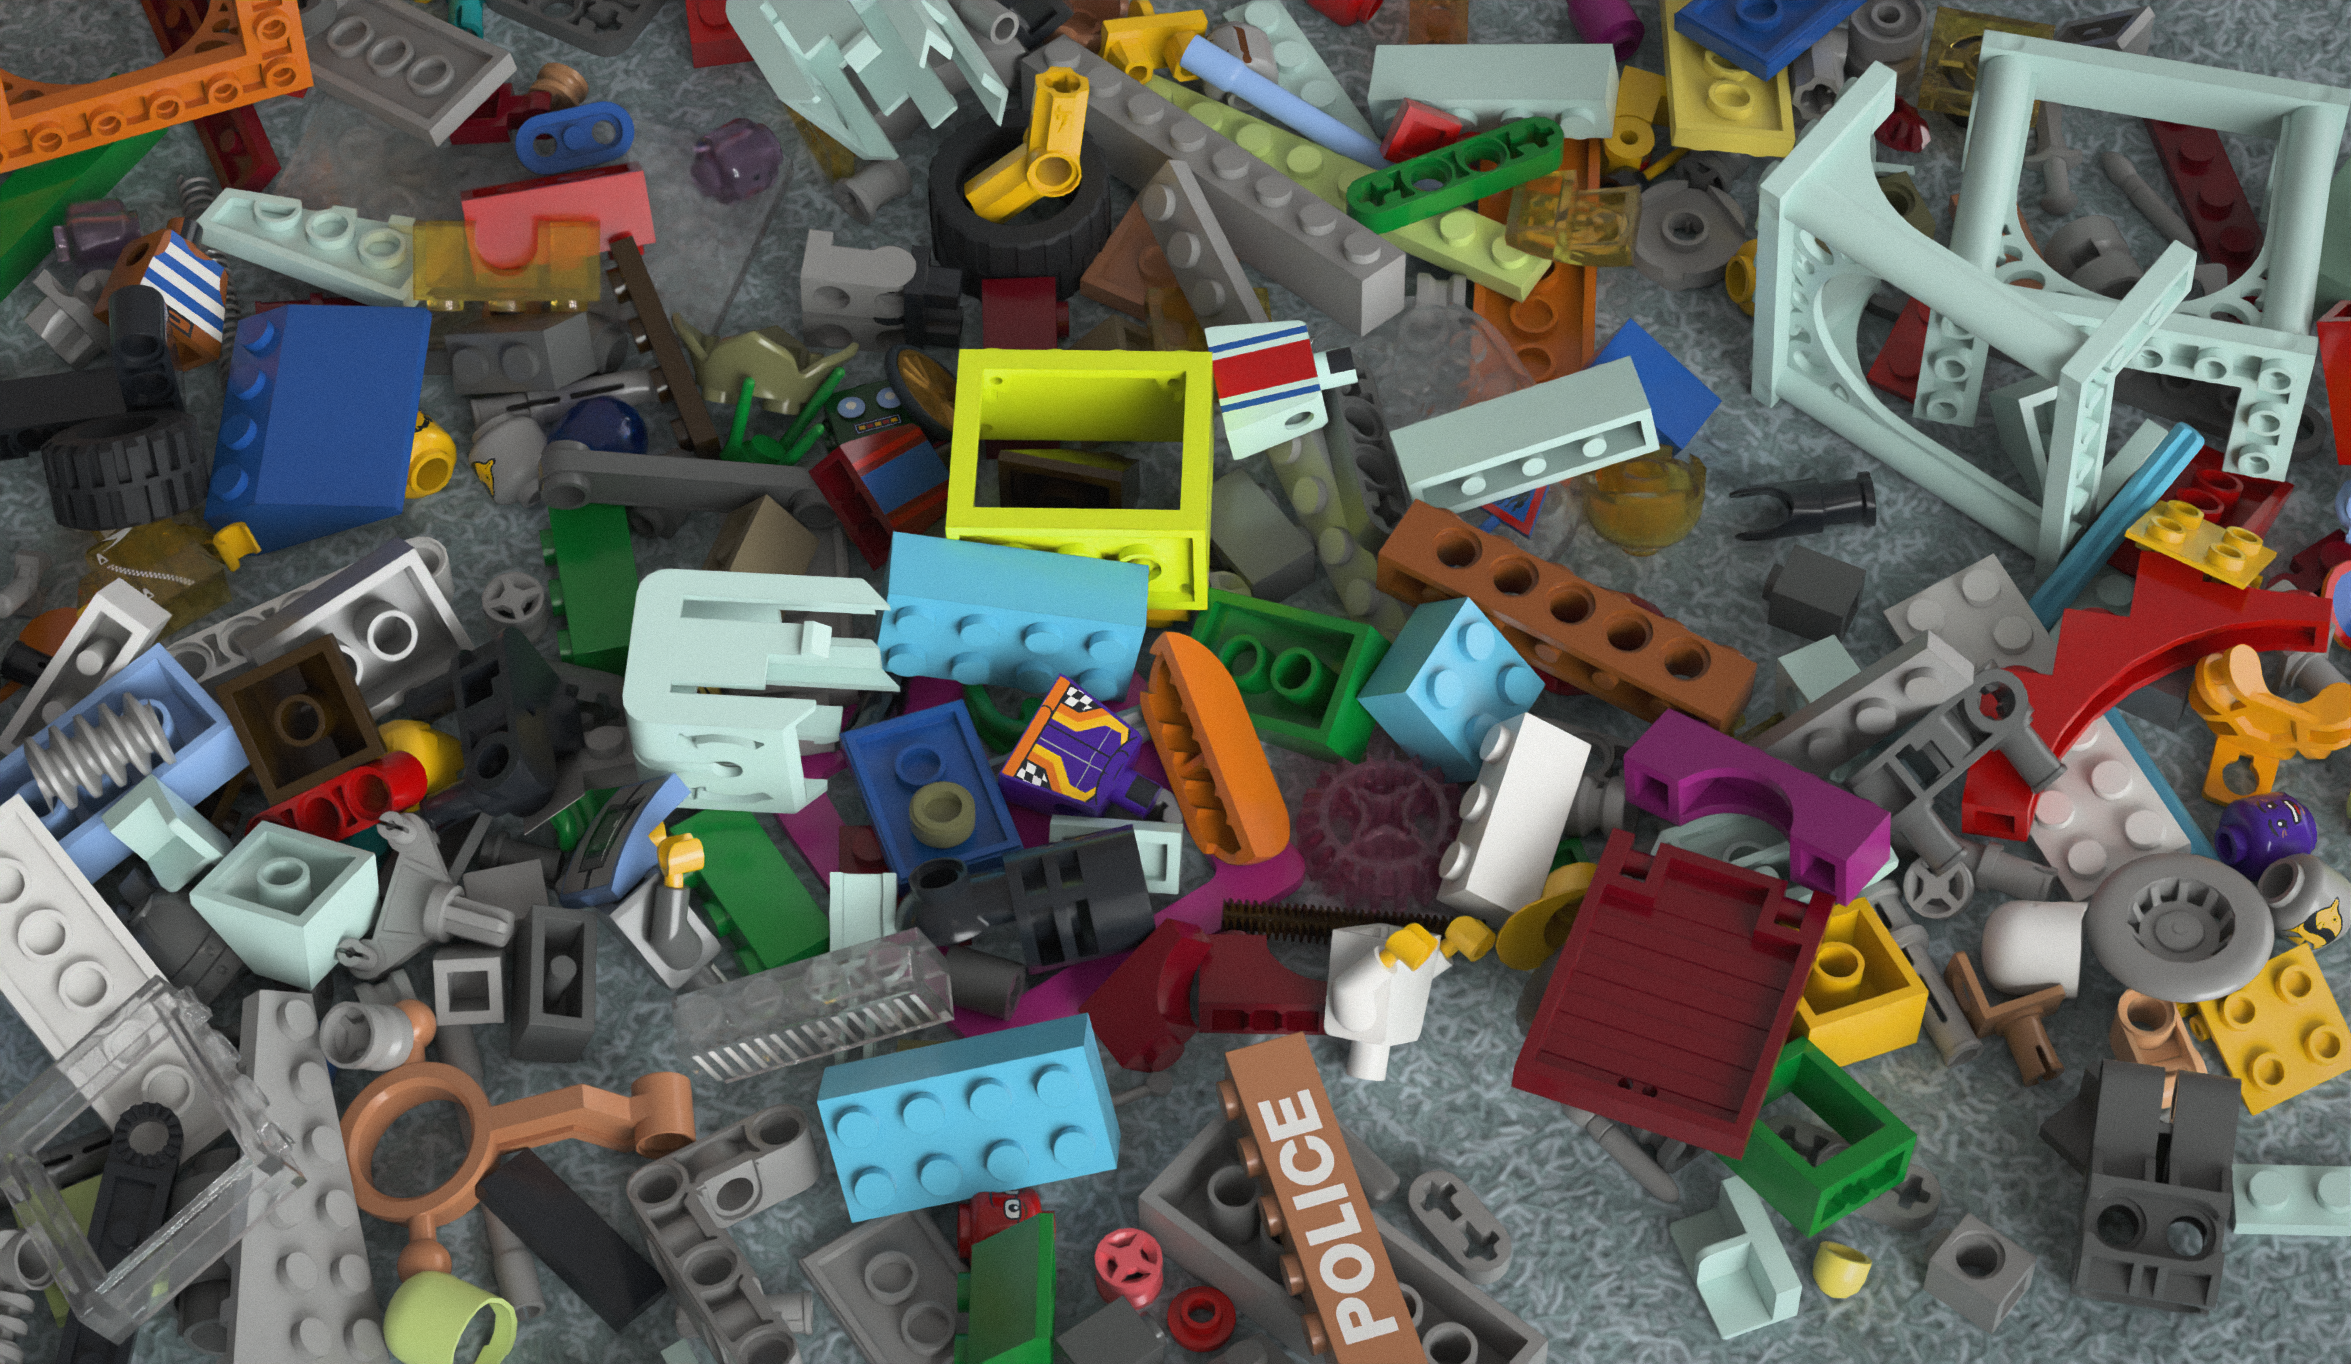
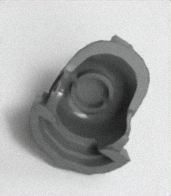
(178, 937)

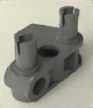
(1942, 748)

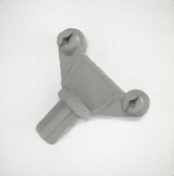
(420, 906)

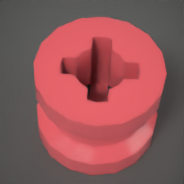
(1125, 1254)

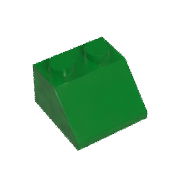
(1010, 1296)

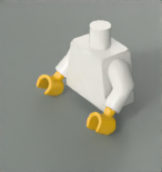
(1383, 984)

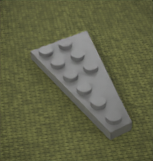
(304, 1270)

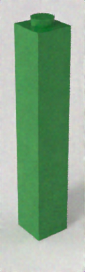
(39, 193)

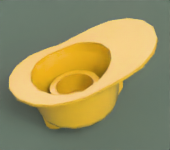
(1545, 923)

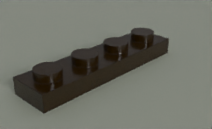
(654, 333)

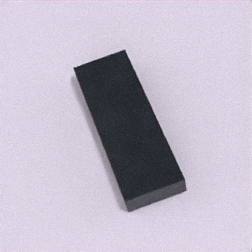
(571, 1239)

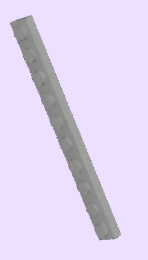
(1223, 297)

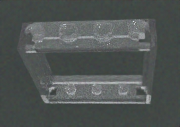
(204, 1228)

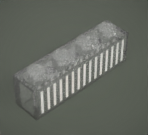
(812, 1008)

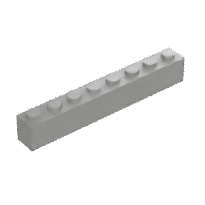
(1261, 211)

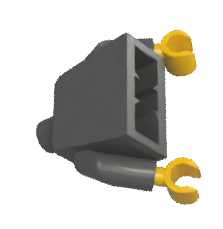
(659, 924)

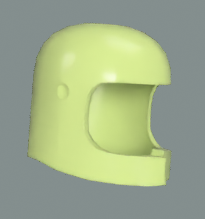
(431, 1314)

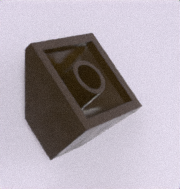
(1067, 479)

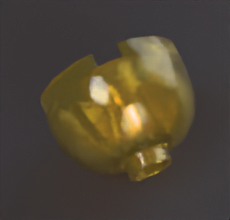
(1645, 501)

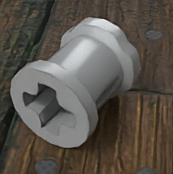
(872, 189)

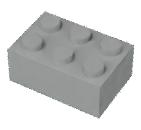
(384, 618)

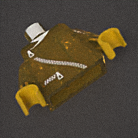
(168, 564)

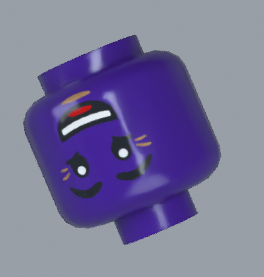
(2263, 831)

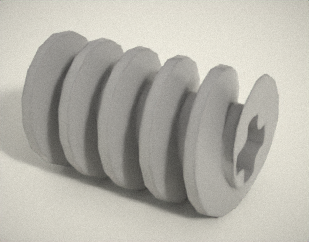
(97, 751)

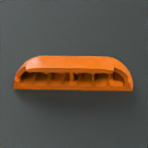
(1212, 754)

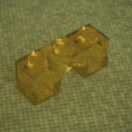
(452, 269)

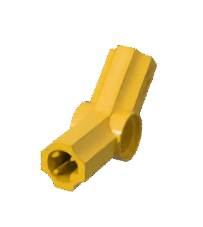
(1049, 154)

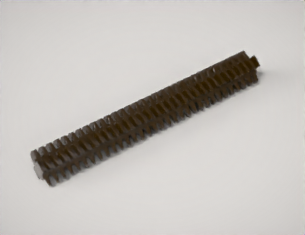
(1314, 922)

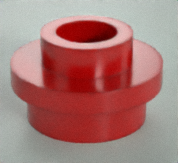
(1206, 1335)

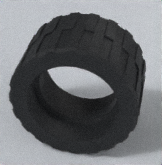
(989, 250)

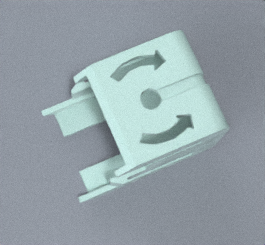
(886, 42)
(730, 634)

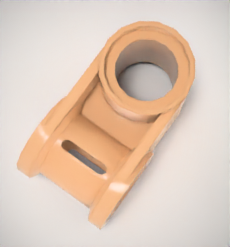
(2165, 1047)

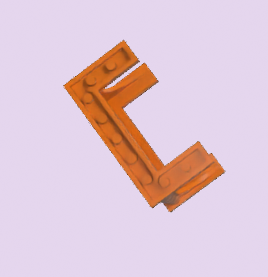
(206, 76)

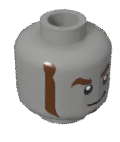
(1251, 47)

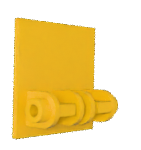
(2183, 534)
(2278, 1031)

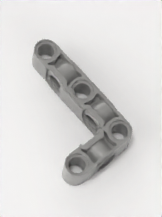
(683, 1217)

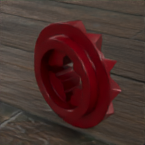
(1904, 128)

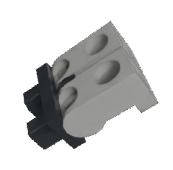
(877, 297)

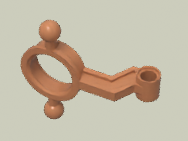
(651, 1121)

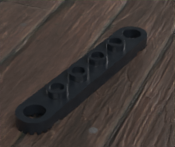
(126, 1213)

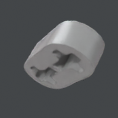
(1469, 1217)

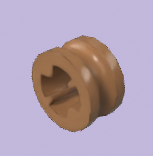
(564, 83)

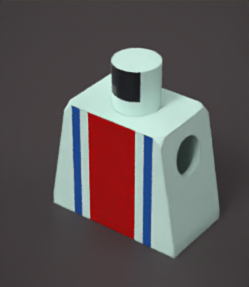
(1273, 382)

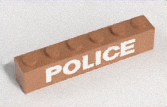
(1316, 1206)

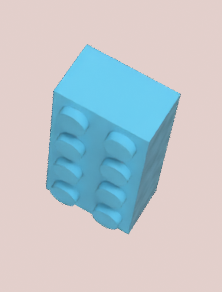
(1010, 616)
(969, 1117)

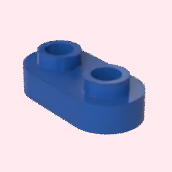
(573, 138)

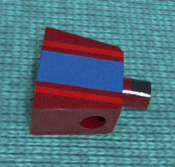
(886, 486)

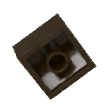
(301, 719)

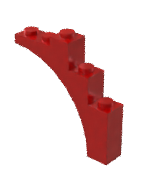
(2109, 656)

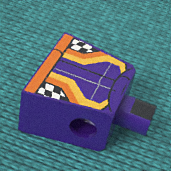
(1077, 759)

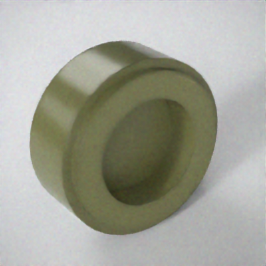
(942, 814)

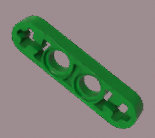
(1520, 149)

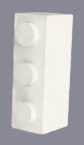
(105, 639)
(1512, 819)

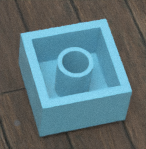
(1448, 686)

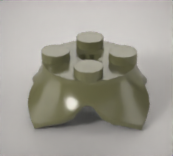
(779, 363)

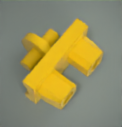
(1150, 40)

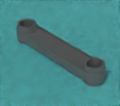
(575, 476)

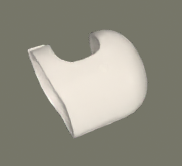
(2034, 946)

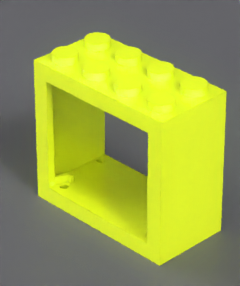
(1092, 399)

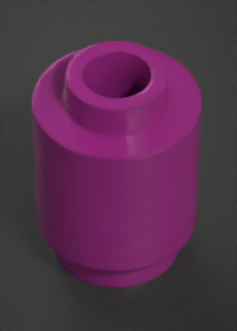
(1607, 23)

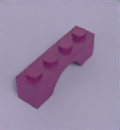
(1693, 771)

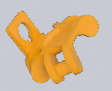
(2260, 725)

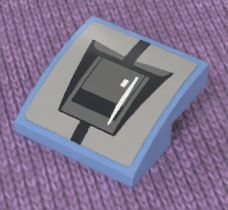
(617, 844)

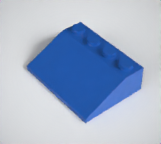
(318, 421)

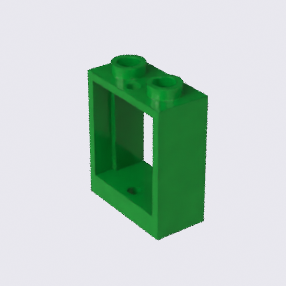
(1830, 1191)

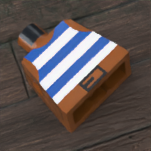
(188, 281)

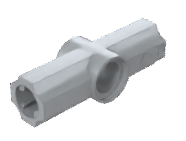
(1818, 74)

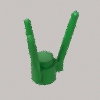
(767, 450)

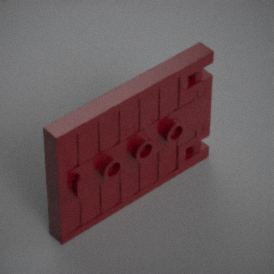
(1674, 995)

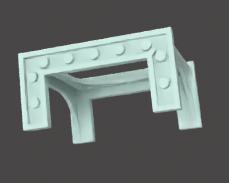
(1813, 312)
(2267, 354)

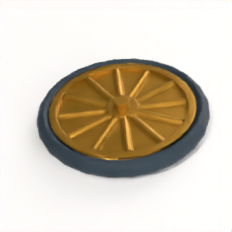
(923, 388)

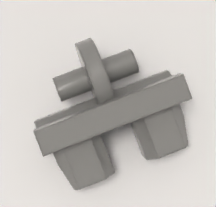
(68, 319)

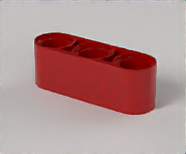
(357, 797)

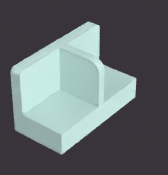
(167, 834)
(1738, 1262)

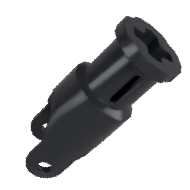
(1815, 505)

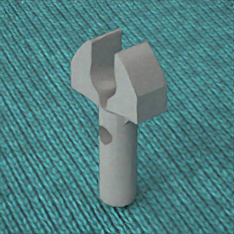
(23, 594)

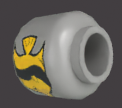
(507, 459)
(2307, 900)

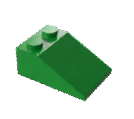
(1296, 672)

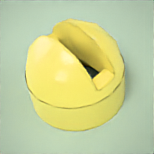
(1840, 1269)

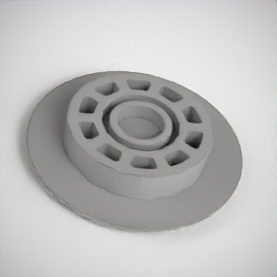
(2178, 940)

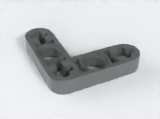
(576, 30)

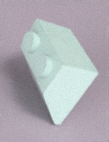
(290, 902)

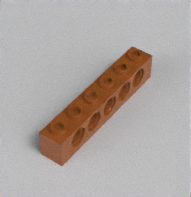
(1581, 653)

